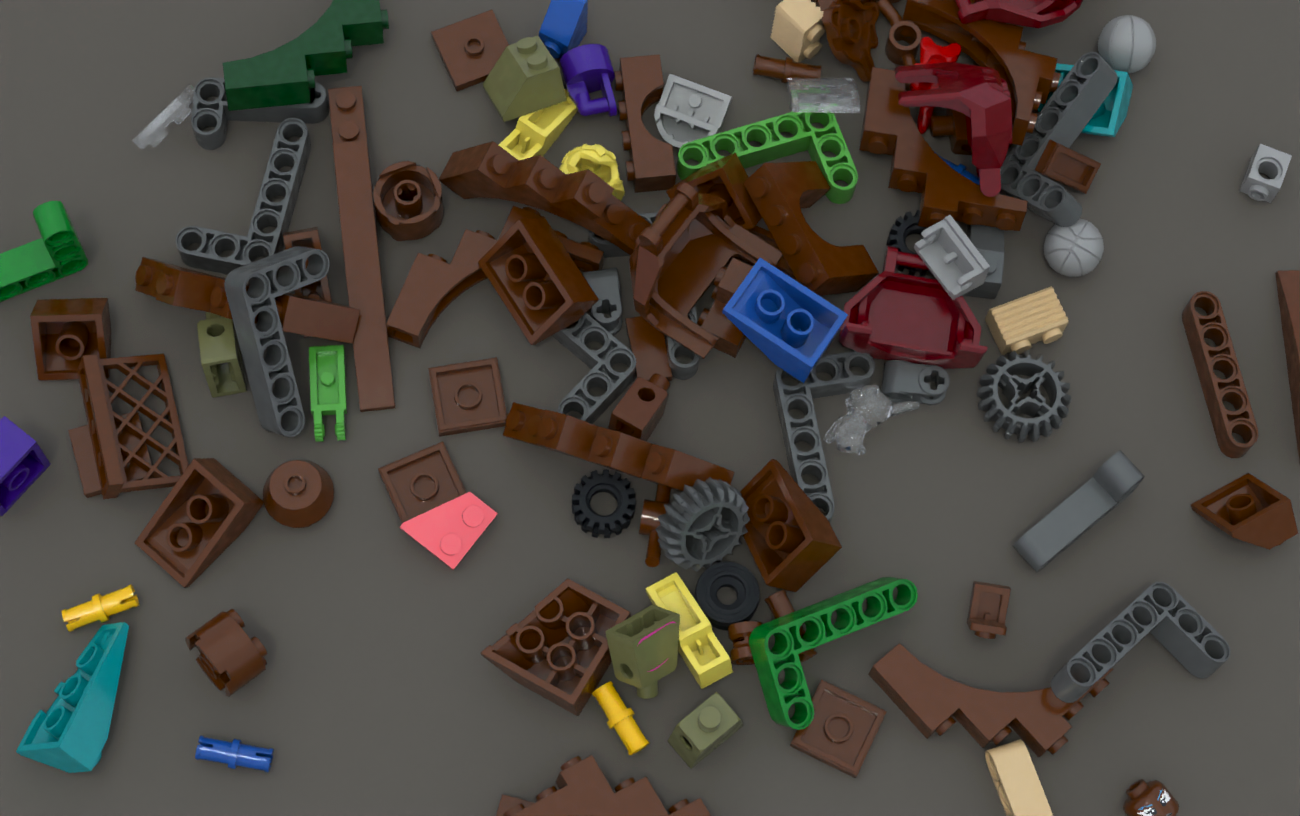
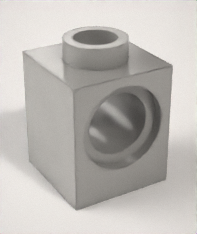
(1274, 165)

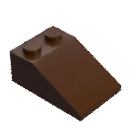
(198, 520)
(785, 529)

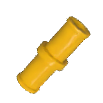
(100, 608)
(620, 718)

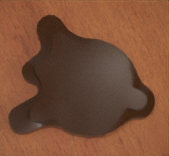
(852, 33)

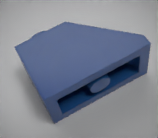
(564, 26)

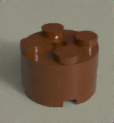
(413, 218)
(227, 652)

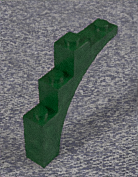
(289, 71)

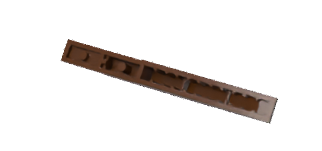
(361, 248)

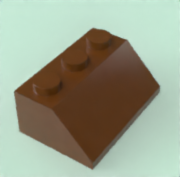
(537, 279)

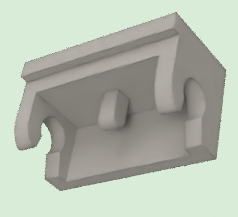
(952, 257)

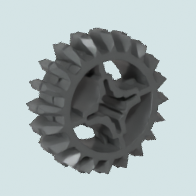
(1005, 376)
(702, 524)

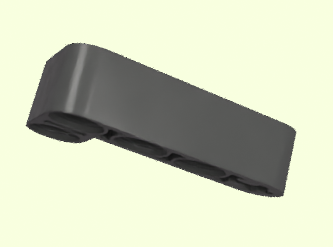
(217, 114)
(1079, 512)

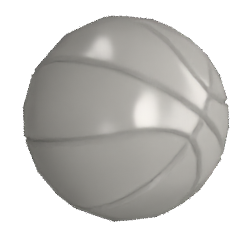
(1127, 43)
(1074, 249)

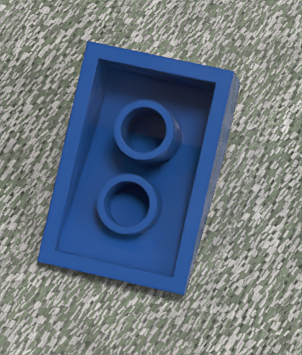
(784, 319)

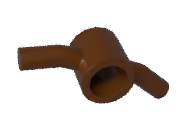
(900, 31)
(650, 522)

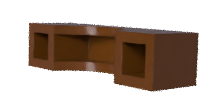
(651, 160)

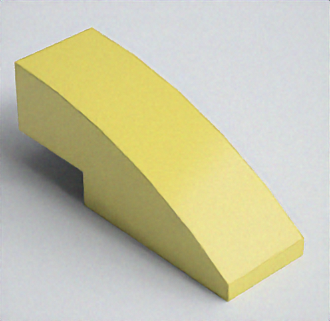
(539, 130)
(696, 642)

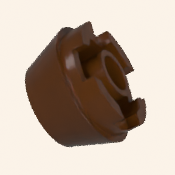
(298, 493)

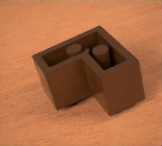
(714, 320)

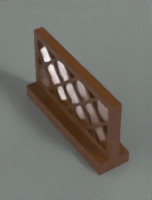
(102, 422)

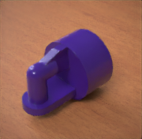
(588, 71)

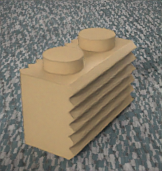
(798, 28)
(1027, 321)

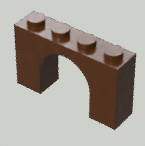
(779, 195)

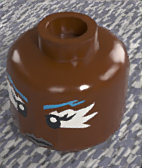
(1149, 800)

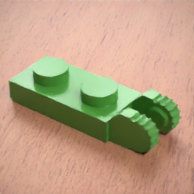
(328, 388)

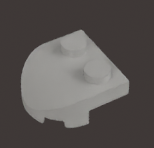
(689, 111)

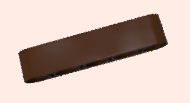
(1214, 388)

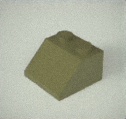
(524, 80)

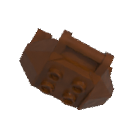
(681, 259)

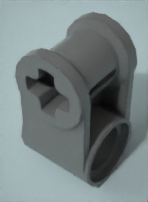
(607, 289)
(911, 382)

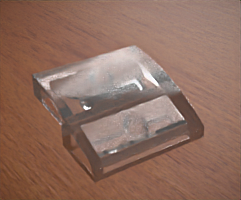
(823, 95)

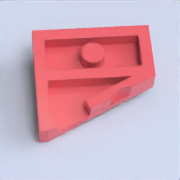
(451, 527)

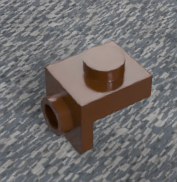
(988, 609)

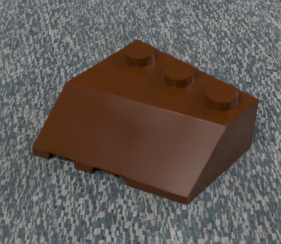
(560, 646)

